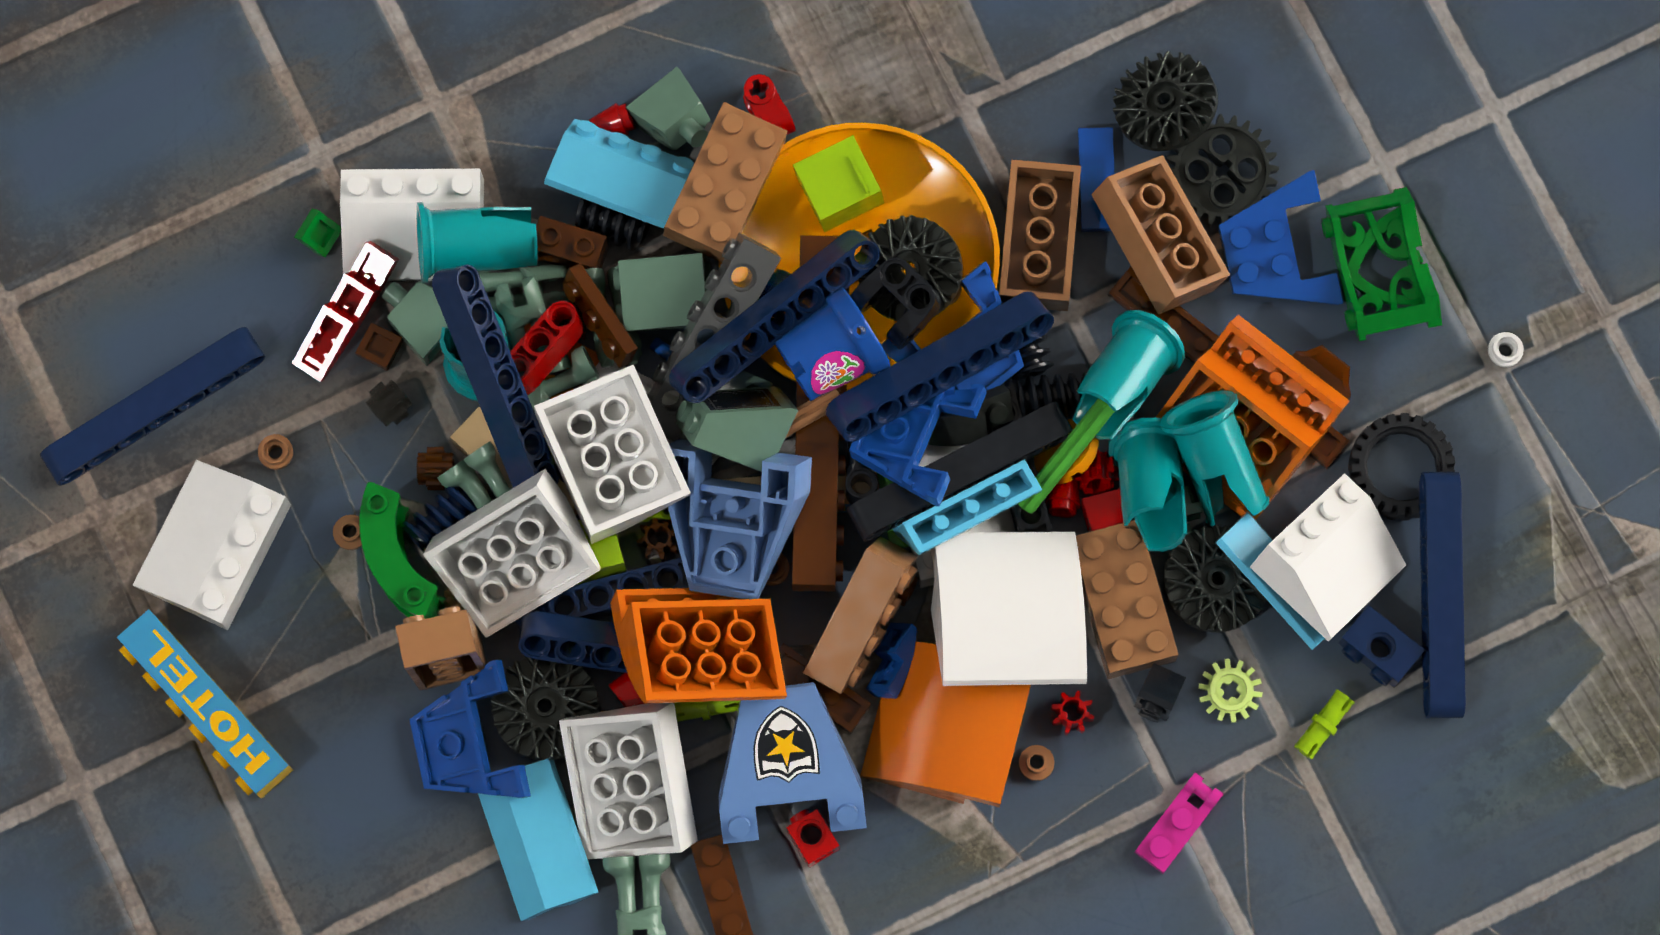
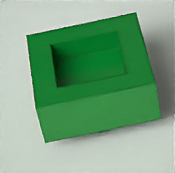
(318, 232)

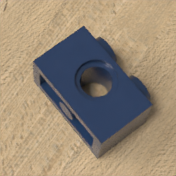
(1374, 627)

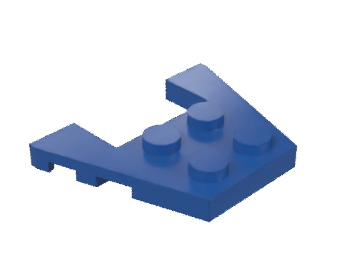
(1262, 252)
(984, 294)
(900, 444)
(453, 744)

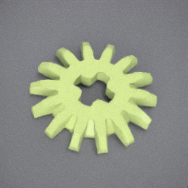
(1244, 688)

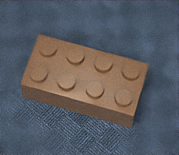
(725, 181)
(1040, 232)
(1160, 234)
(1124, 600)
(860, 614)
(440, 648)

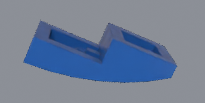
(896, 655)

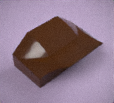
(1327, 367)

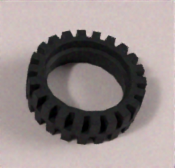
(1395, 425)

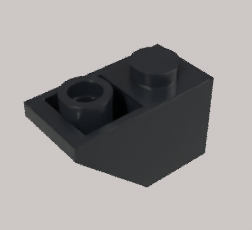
(1159, 693)

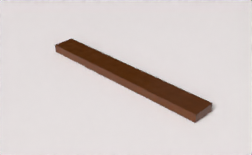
(1197, 341)

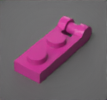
(1177, 824)

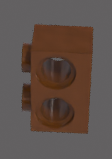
(569, 245)

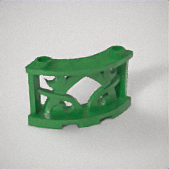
(1418, 303)
(387, 557)

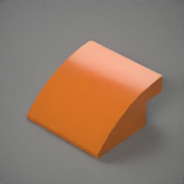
(1279, 406)
(697, 646)
(945, 737)

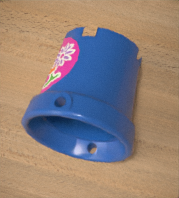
(828, 350)

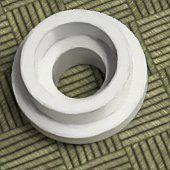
(1510, 340)

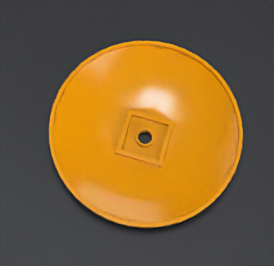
(913, 180)

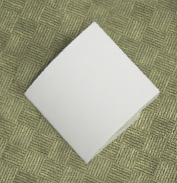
(1009, 609)

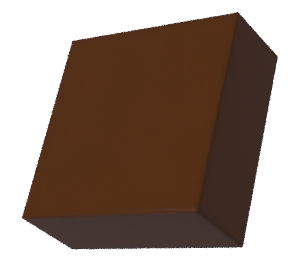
(379, 346)

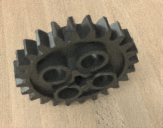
(1243, 148)

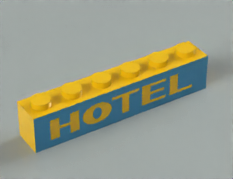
(204, 703)

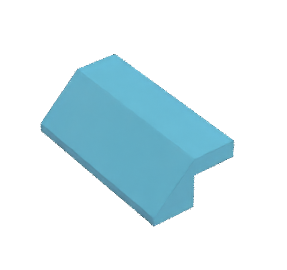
(969, 508)
(1243, 546)
(539, 844)

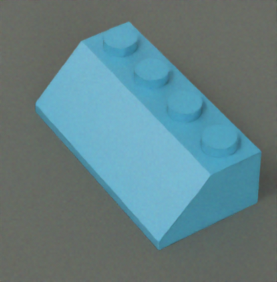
(618, 172)

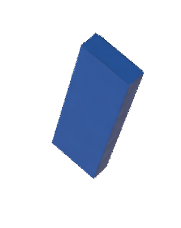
(1096, 164)

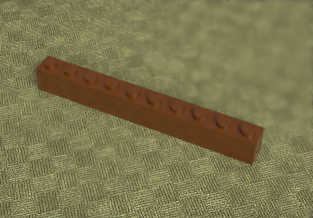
(816, 528)

